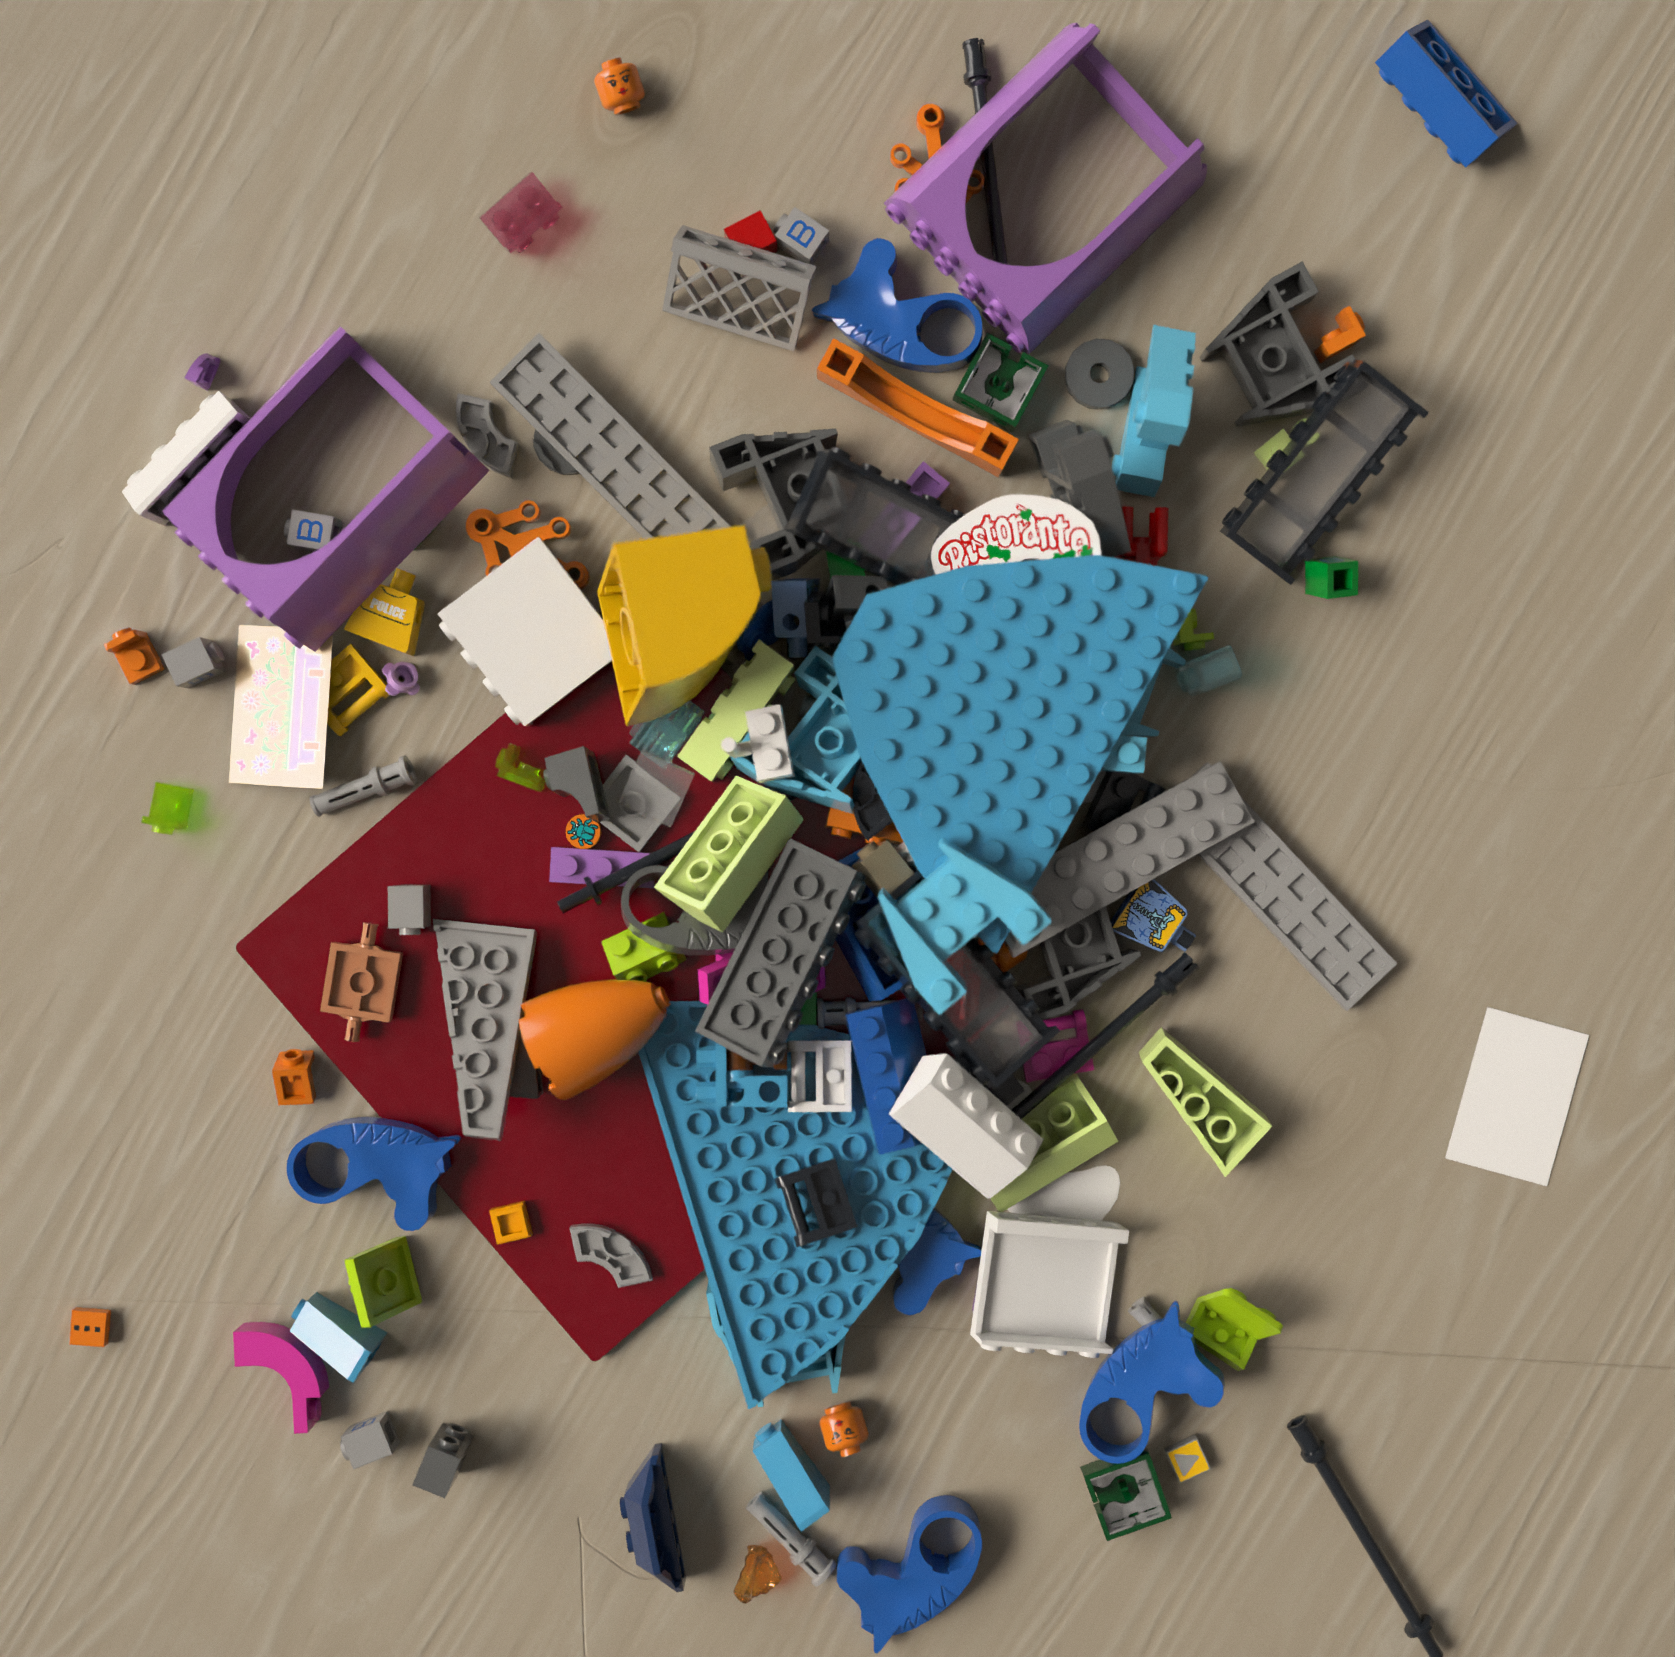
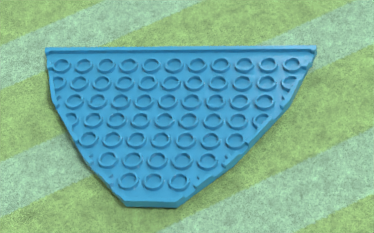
(1001, 696)
(773, 1298)

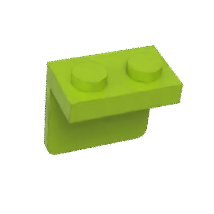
(1230, 1326)

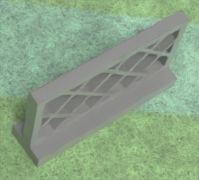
(743, 260)

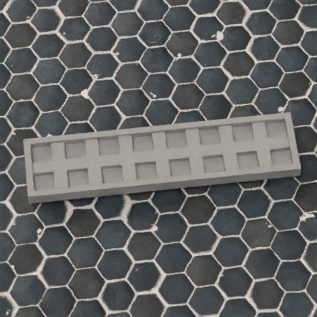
(602, 444)
(1136, 850)
(1299, 911)

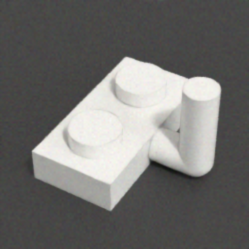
(766, 744)

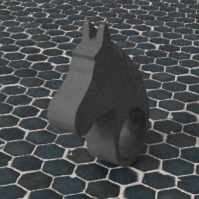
(689, 935)

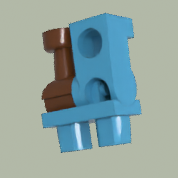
(735, 1081)

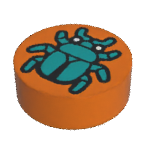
(583, 832)

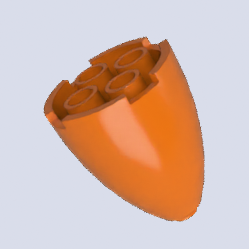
(590, 1030)

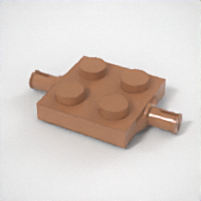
(361, 982)

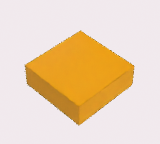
(511, 1222)

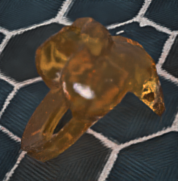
(757, 1575)

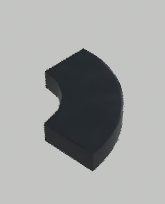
(868, 806)

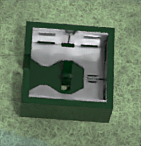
(990, 401)
(1142, 1500)

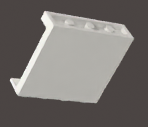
(529, 632)
(1046, 1283)

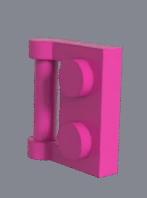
(1058, 1052)

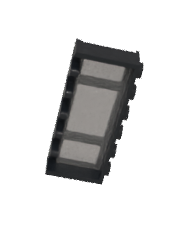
(1321, 468)
(869, 518)
(986, 1025)

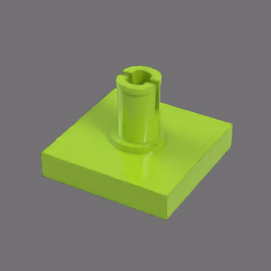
(383, 1281)

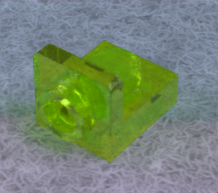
(523, 775)
(169, 808)

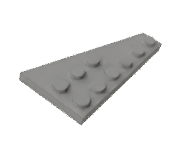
(483, 991)

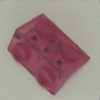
(521, 214)

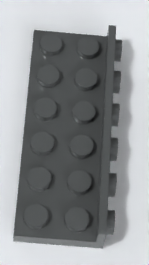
(781, 954)

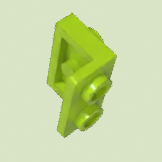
(636, 959)

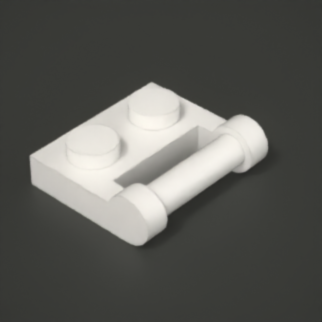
(832, 1076)

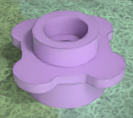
(407, 672)

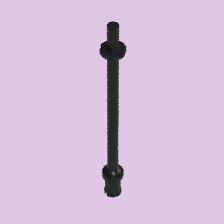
(977, 78)
(595, 889)
(1163, 985)
(1315, 1452)

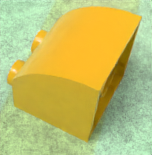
(676, 613)

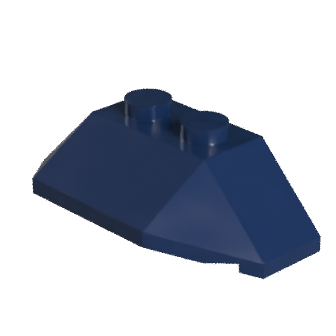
(653, 1522)

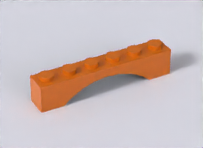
(876, 388)

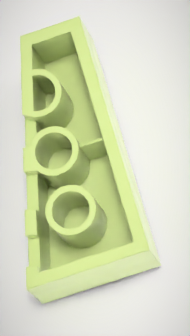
(753, 688)
(1209, 1105)

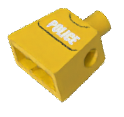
(390, 615)

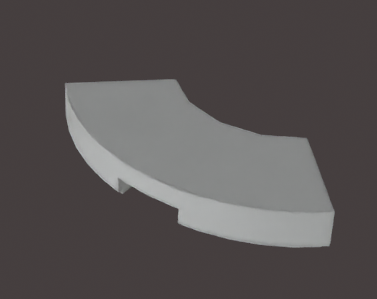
(482, 435)
(611, 1251)

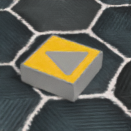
(1187, 1459)

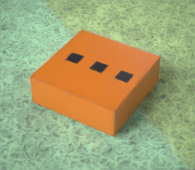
(90, 1327)

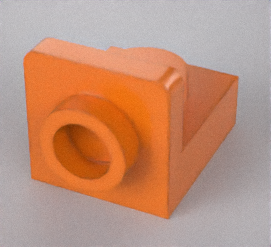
(1342, 338)
(135, 654)
(294, 1077)

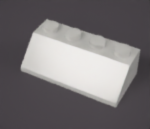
(184, 456)
(965, 1125)

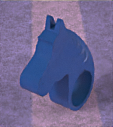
(889, 328)
(393, 1151)
(933, 1258)
(1147, 1361)
(919, 1587)

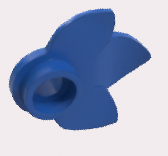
(760, 629)

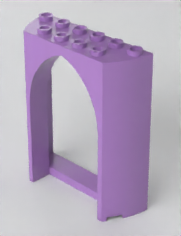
(1037, 299)
(323, 589)

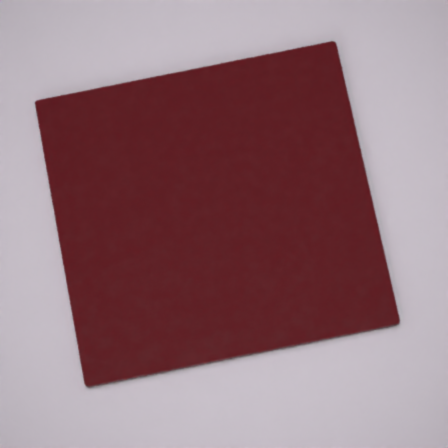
(489, 863)

